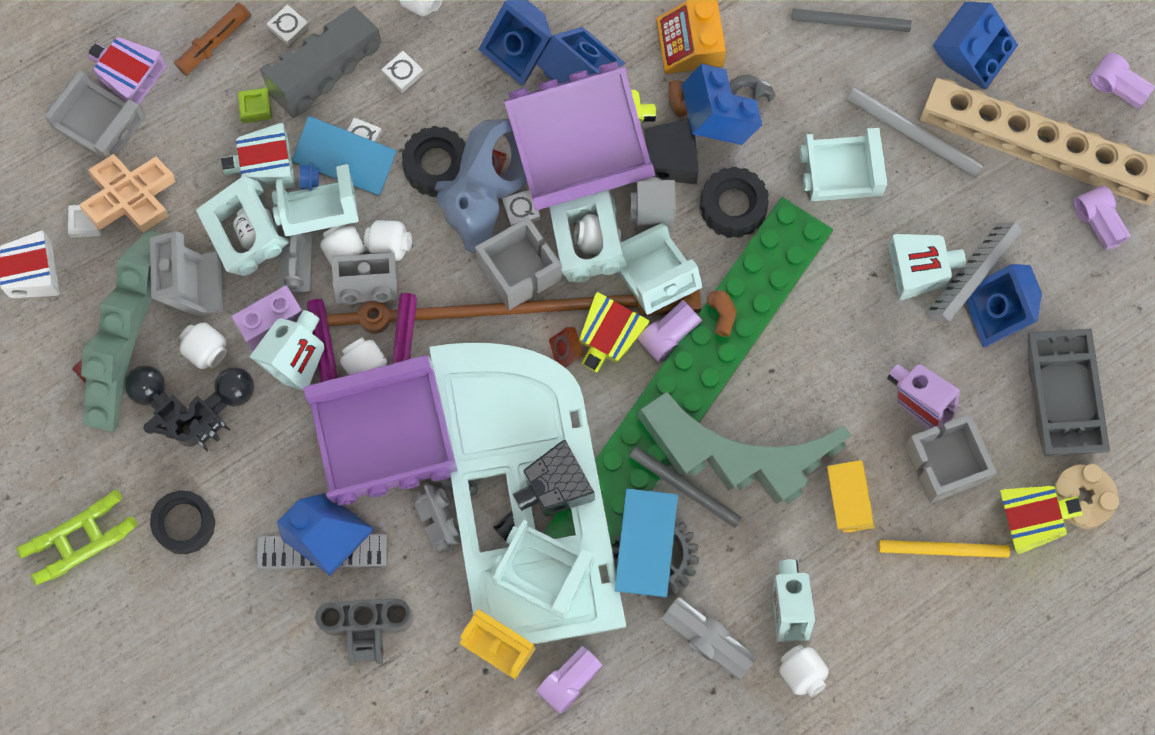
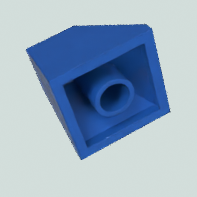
(517, 38)
(574, 52)
(1005, 303)
(322, 531)

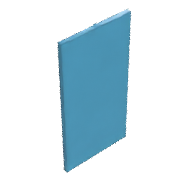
(332, 147)
(646, 543)

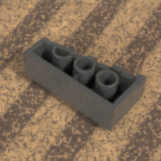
(321, 61)

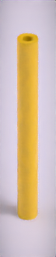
(943, 548)

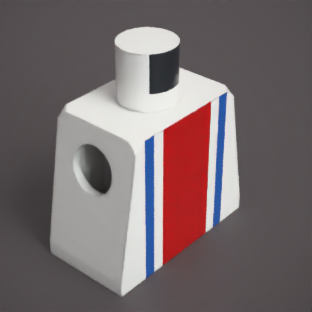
(28, 267)

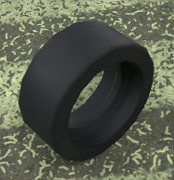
(168, 502)

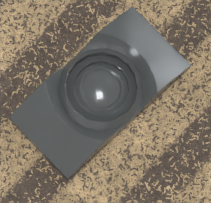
(1067, 392)

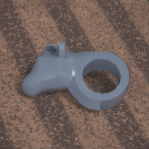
(473, 196)

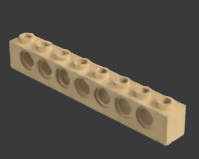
(1029, 147)

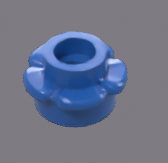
(309, 177)

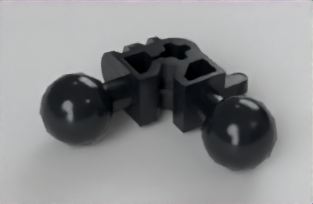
(147, 386)

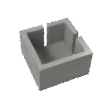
(514, 263)
(951, 462)

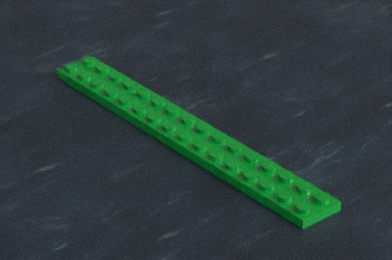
(704, 360)

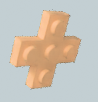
(127, 193)

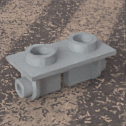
(296, 263)
(434, 504)

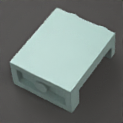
(844, 167)
(316, 209)
(657, 269)

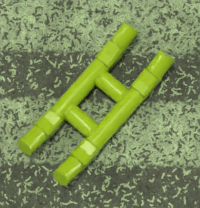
(58, 537)

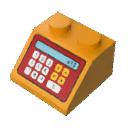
(691, 36)

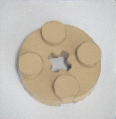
(1099, 484)

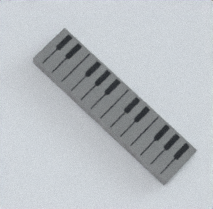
(975, 271)
(277, 555)

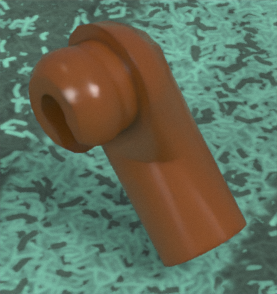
(676, 98)
(726, 310)

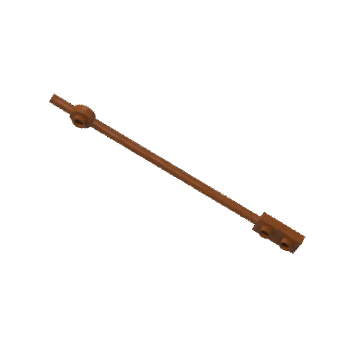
(386, 316)

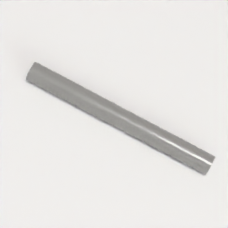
(915, 132)

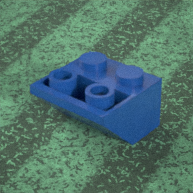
(976, 43)

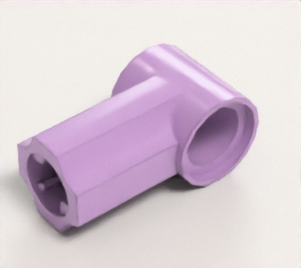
(1116, 77)
(1099, 210)
(665, 334)
(563, 686)

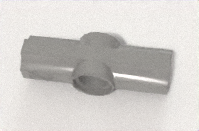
(709, 638)

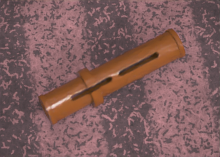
(188, 61)

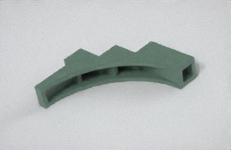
(110, 350)
(777, 468)

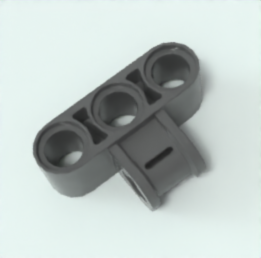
(364, 636)

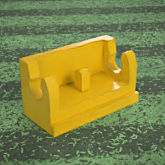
(851, 496)
(496, 644)

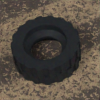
(419, 145)
(734, 179)

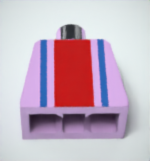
(127, 68)
(925, 395)

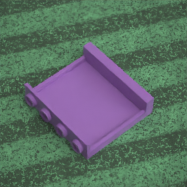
(579, 136)
(381, 430)

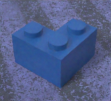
(715, 110)

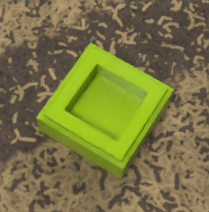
(254, 105)

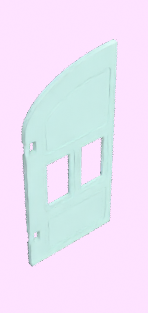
(502, 416)

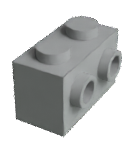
(653, 204)
(364, 278)

